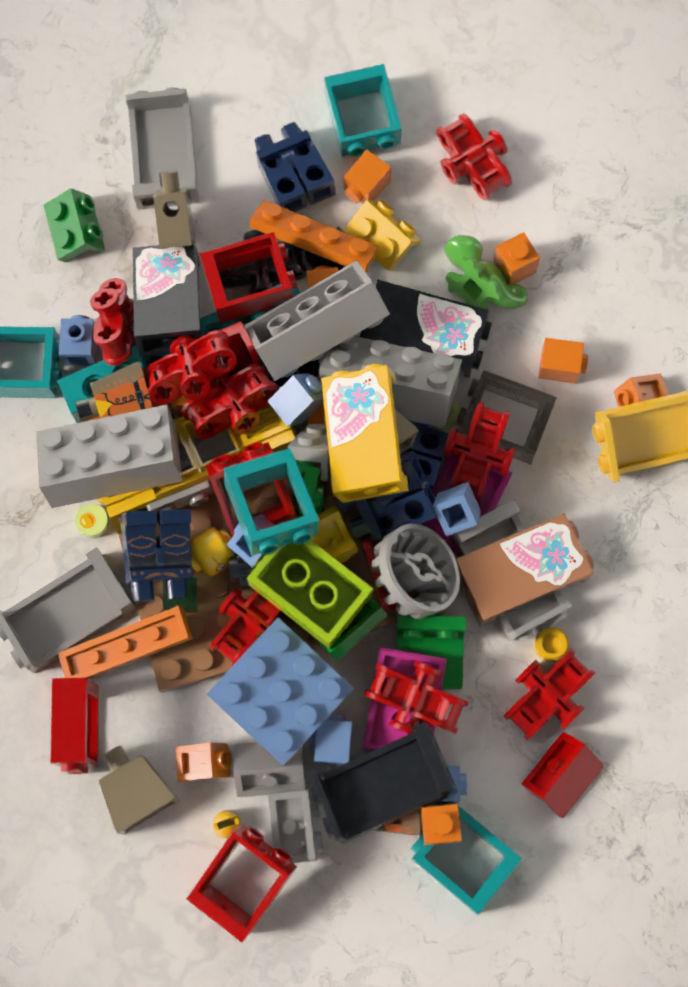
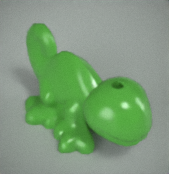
(482, 280)

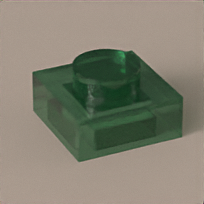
(189, 604)

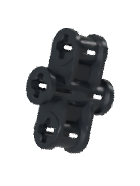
(251, 272)

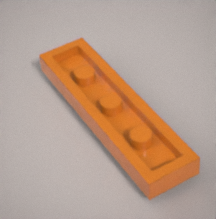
(312, 235)
(126, 644)

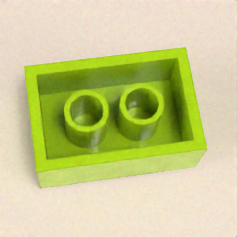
(311, 589)

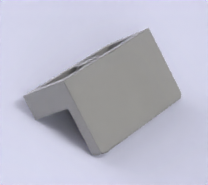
(261, 774)

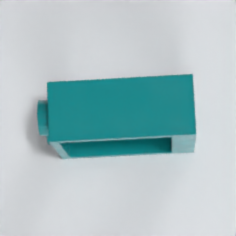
(356, 84)
(34, 388)
(260, 472)
(493, 880)

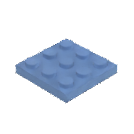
(280, 691)

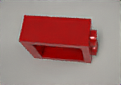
(240, 254)
(277, 514)
(74, 724)
(221, 908)

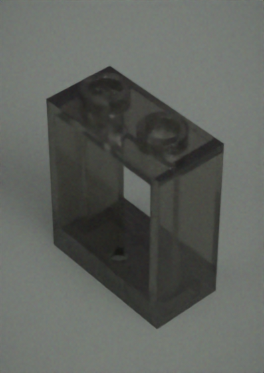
(519, 393)

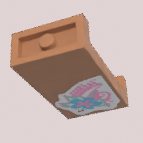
(523, 568)

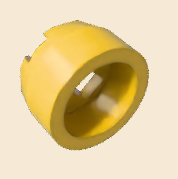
(224, 816)

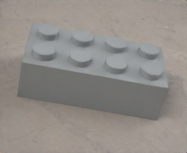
(317, 320)
(423, 380)
(108, 456)

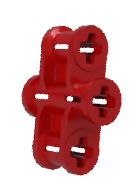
(474, 156)
(114, 321)
(197, 364)
(231, 402)
(480, 449)
(243, 628)
(404, 693)
(549, 694)

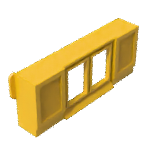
(269, 429)

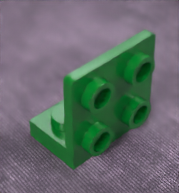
(436, 638)

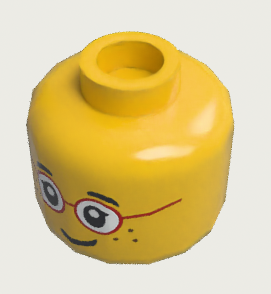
(211, 551)

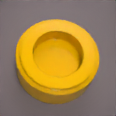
(551, 644)

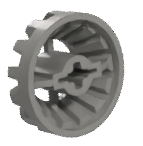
(417, 561)

